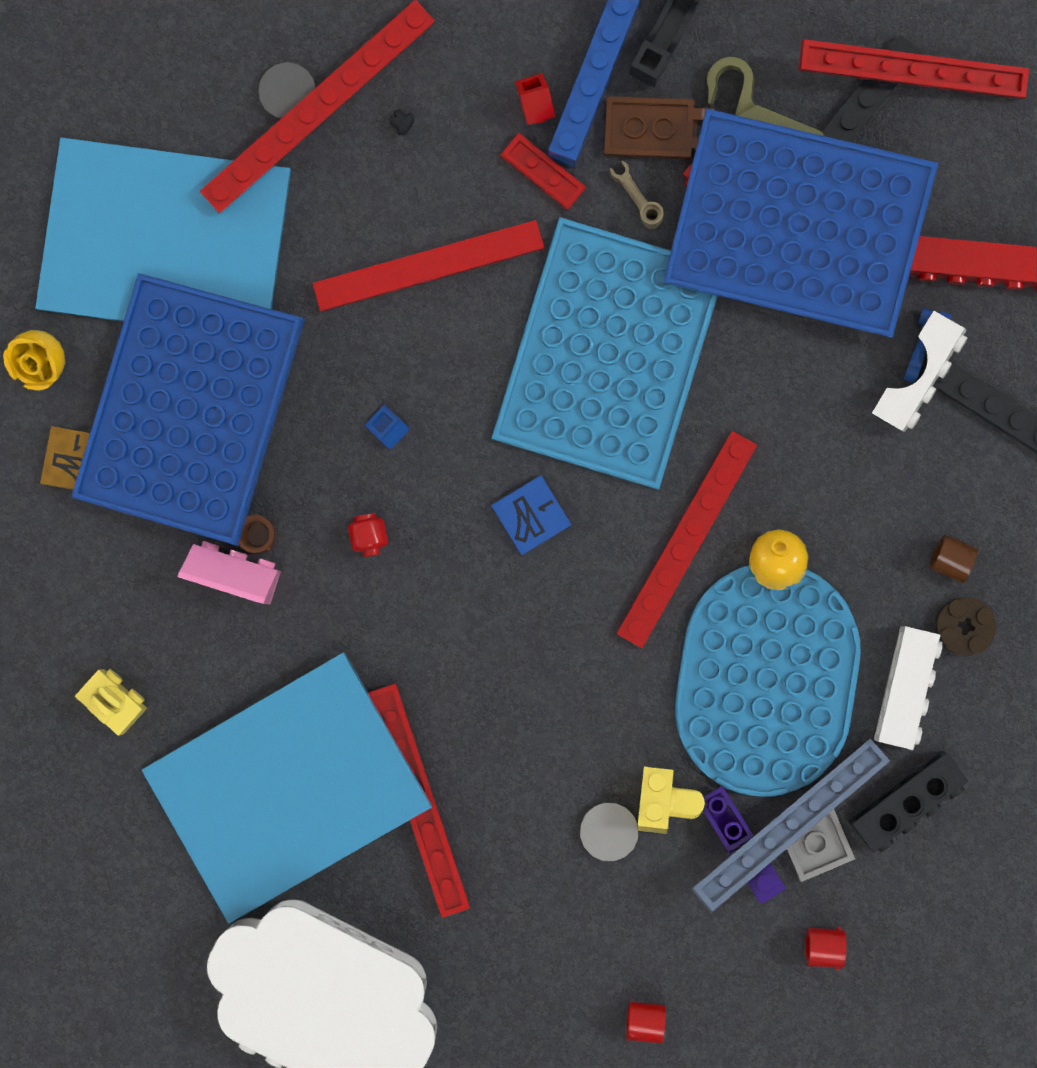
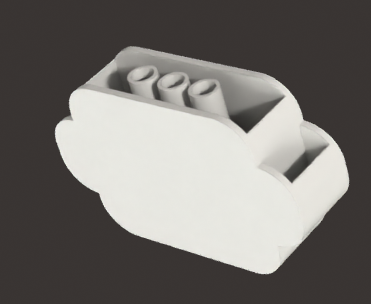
(320, 993)

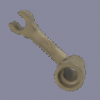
(646, 208)

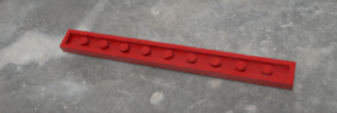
(317, 107)

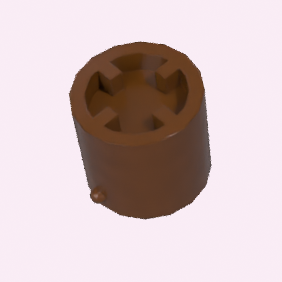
(258, 535)
(953, 558)

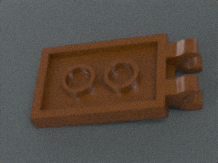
(651, 127)

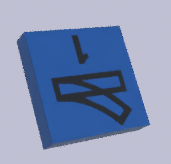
(531, 515)

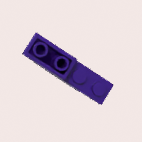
(733, 835)

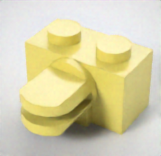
(111, 701)
(663, 801)

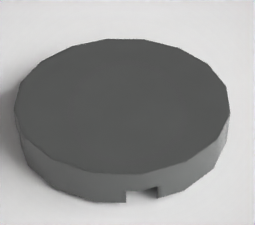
(284, 88)

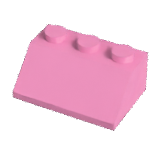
(230, 573)

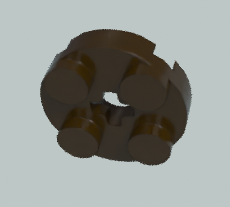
(951, 635)

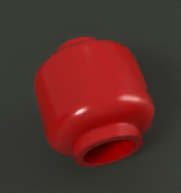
(368, 534)

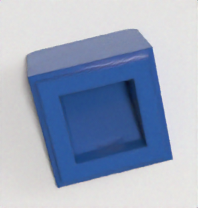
(387, 427)

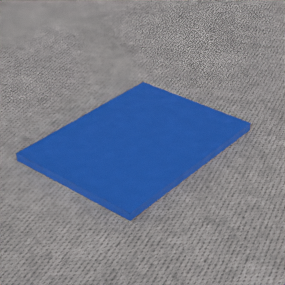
(800, 222)
(188, 408)

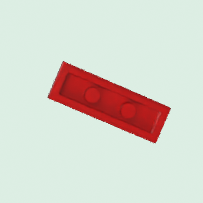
(543, 171)

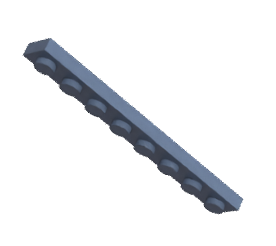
(790, 825)

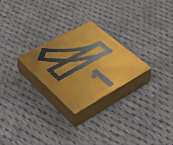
(63, 457)

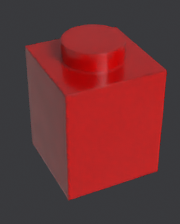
(535, 99)

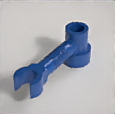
(920, 350)

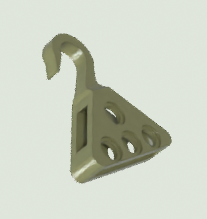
(746, 107)

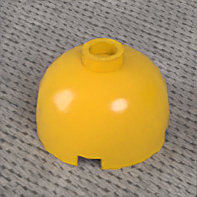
(35, 359)
(778, 559)

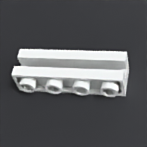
(907, 687)

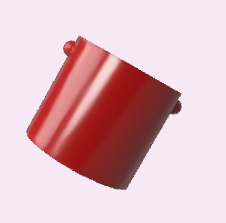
(825, 947)
(645, 1022)

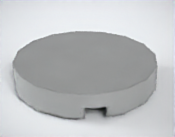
(609, 831)

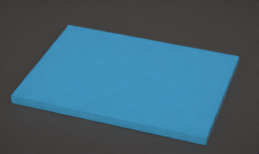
(144, 214)
(605, 357)
(286, 788)

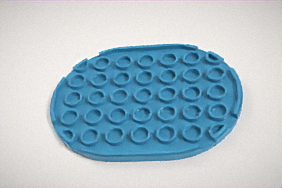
(767, 682)

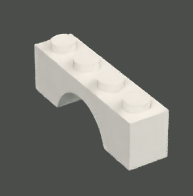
(940, 339)

